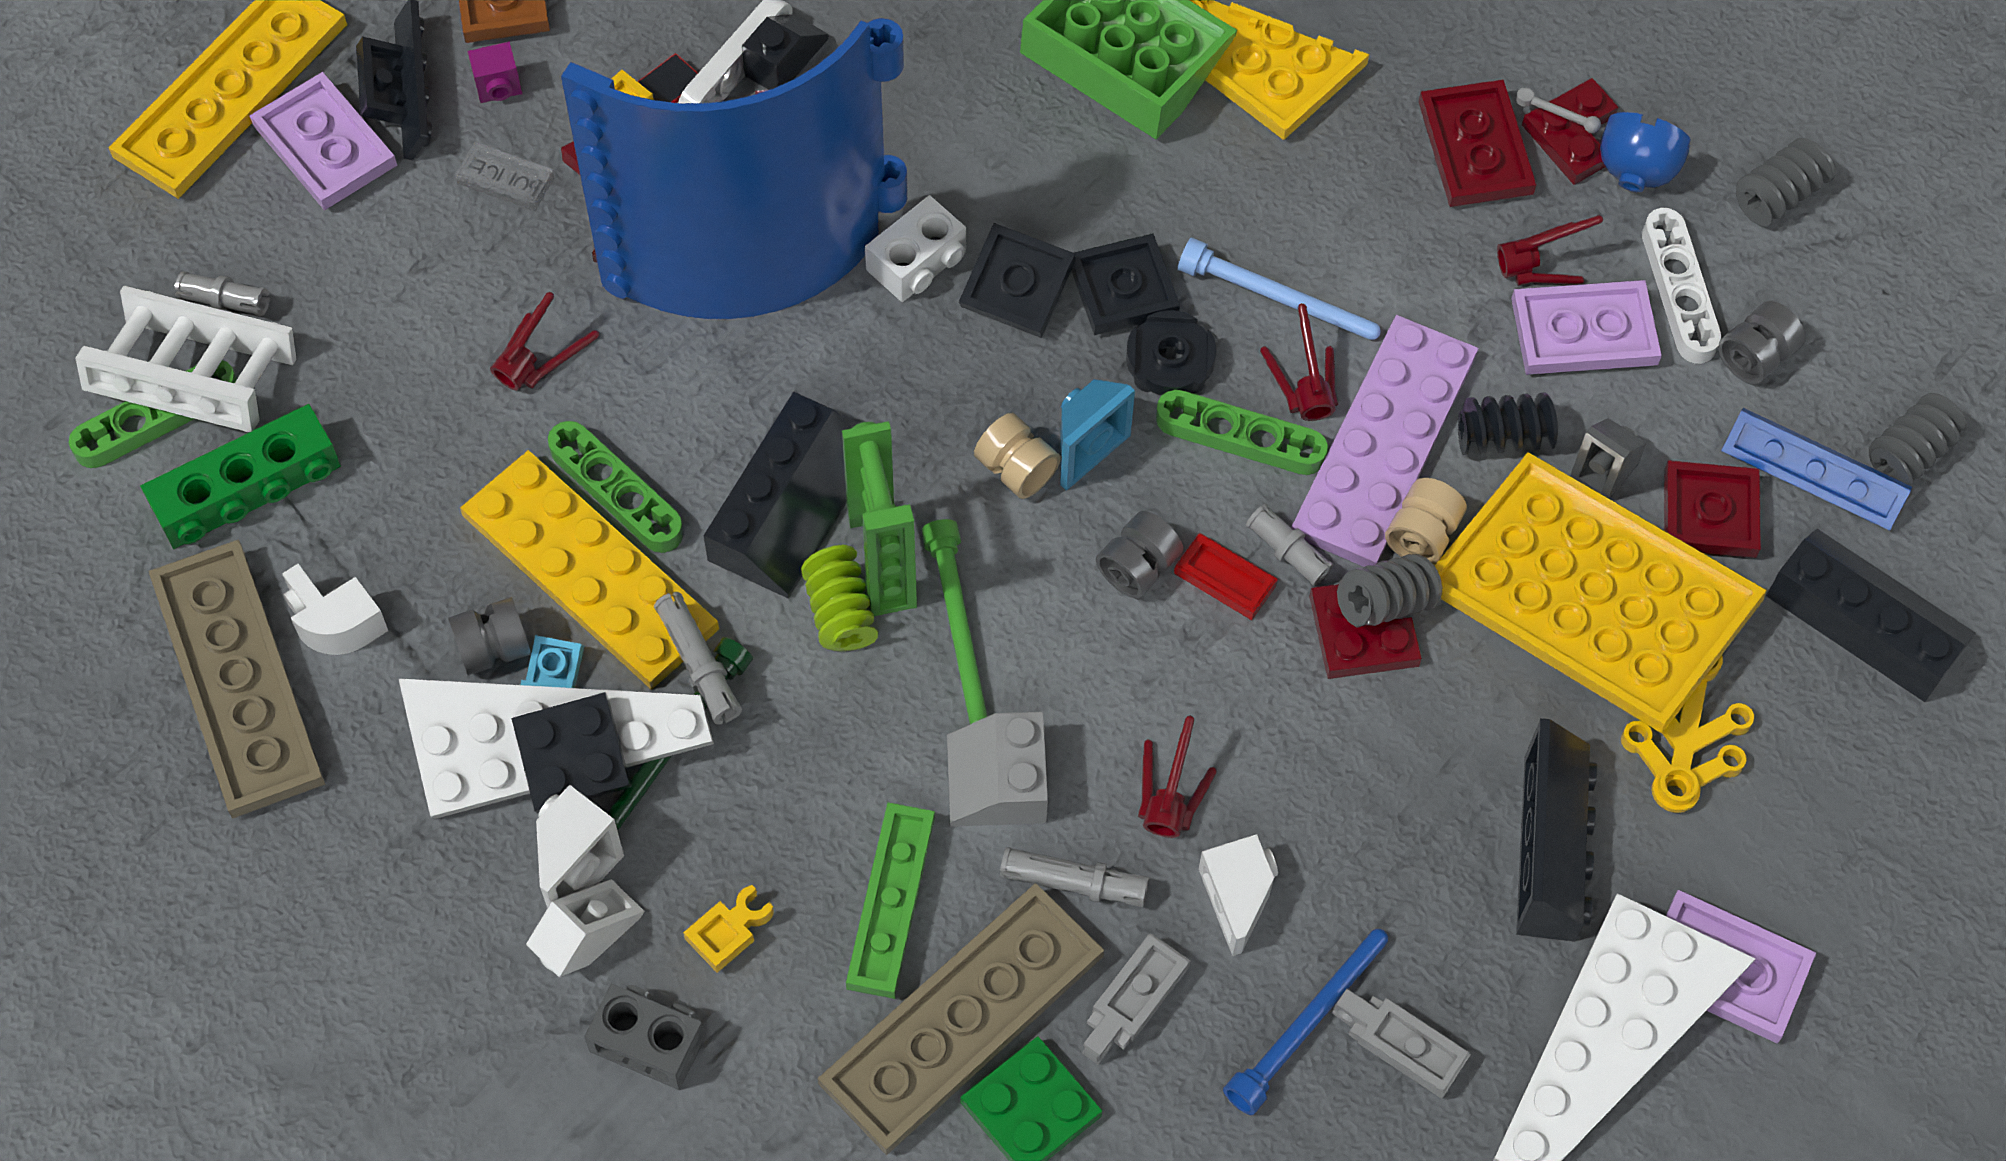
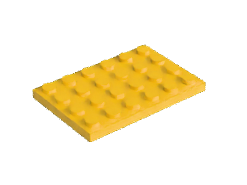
(1596, 591)

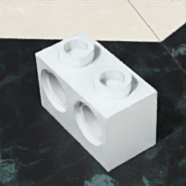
(910, 243)

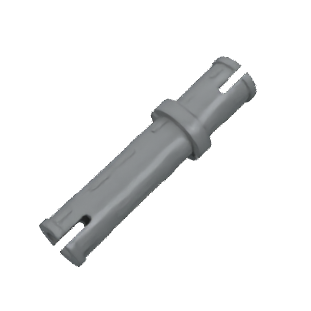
(705, 673)
(1075, 877)

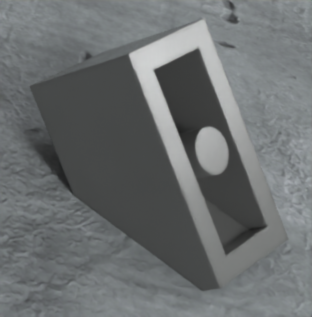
(1607, 457)

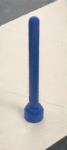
(1249, 1088)

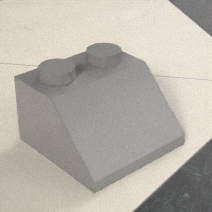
(998, 771)

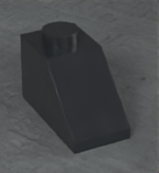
(780, 49)

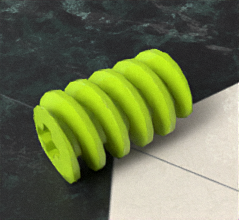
(837, 599)

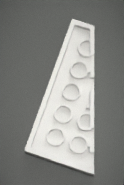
(471, 748)
(1627, 1009)

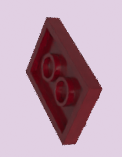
(1477, 143)

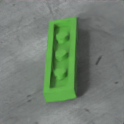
(890, 900)

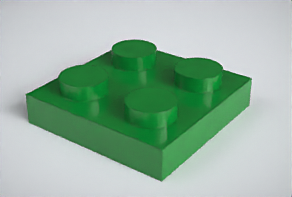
(1031, 1105)

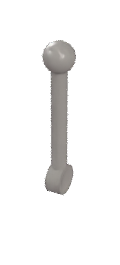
(1526, 97)

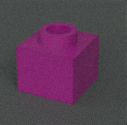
(495, 72)

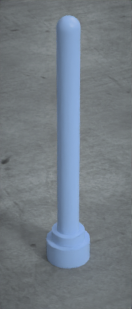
(1199, 260)

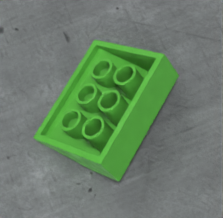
(1128, 54)

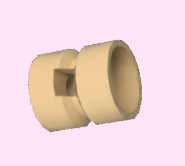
(1022, 461)
(1426, 519)

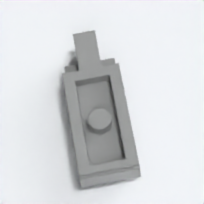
(1133, 997)
(1402, 1041)

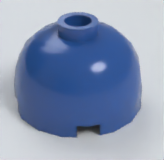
(1642, 152)

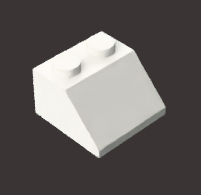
(575, 845)

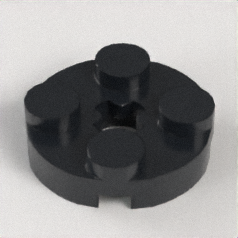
(1160, 375)

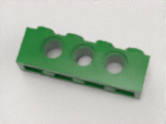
(250, 455)

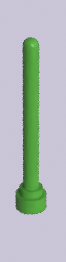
(941, 540)

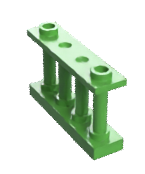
(886, 528)

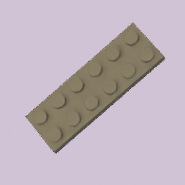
(236, 679)
(960, 1018)

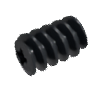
(1507, 421)

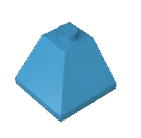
(1093, 426)

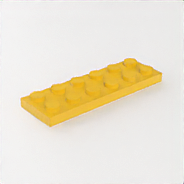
(222, 88)
(583, 565)

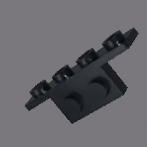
(394, 80)

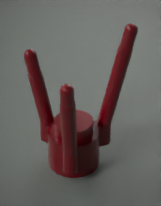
(1521, 256)
(517, 362)
(1314, 396)
(1165, 812)

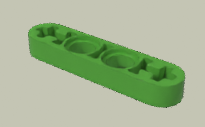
(156, 425)
(1243, 425)
(617, 484)

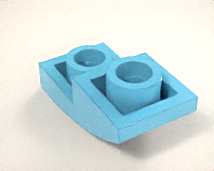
(554, 663)

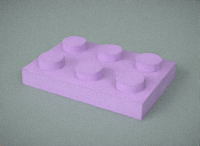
(323, 140)
(1586, 327)
(1770, 986)

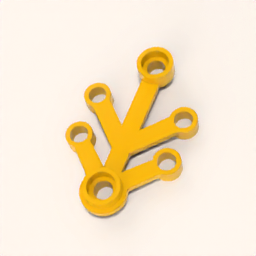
(1686, 739)

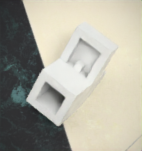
(332, 623)

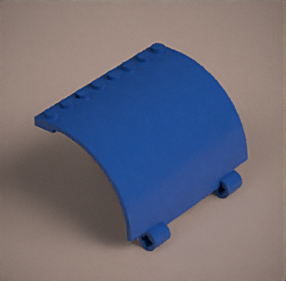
(743, 196)

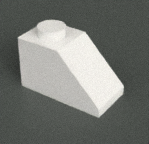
(1238, 885)
(583, 927)

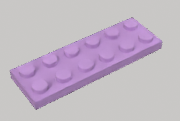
(1384, 441)

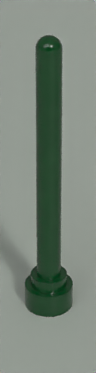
(735, 661)

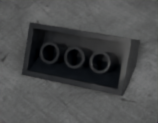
(783, 498)
(1869, 614)
(1555, 835)

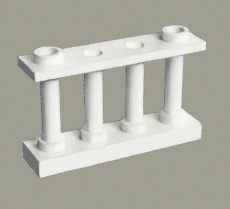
(180, 391)

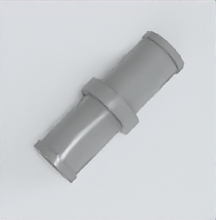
(222, 293)
(1289, 545)

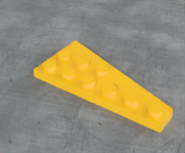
(1277, 71)

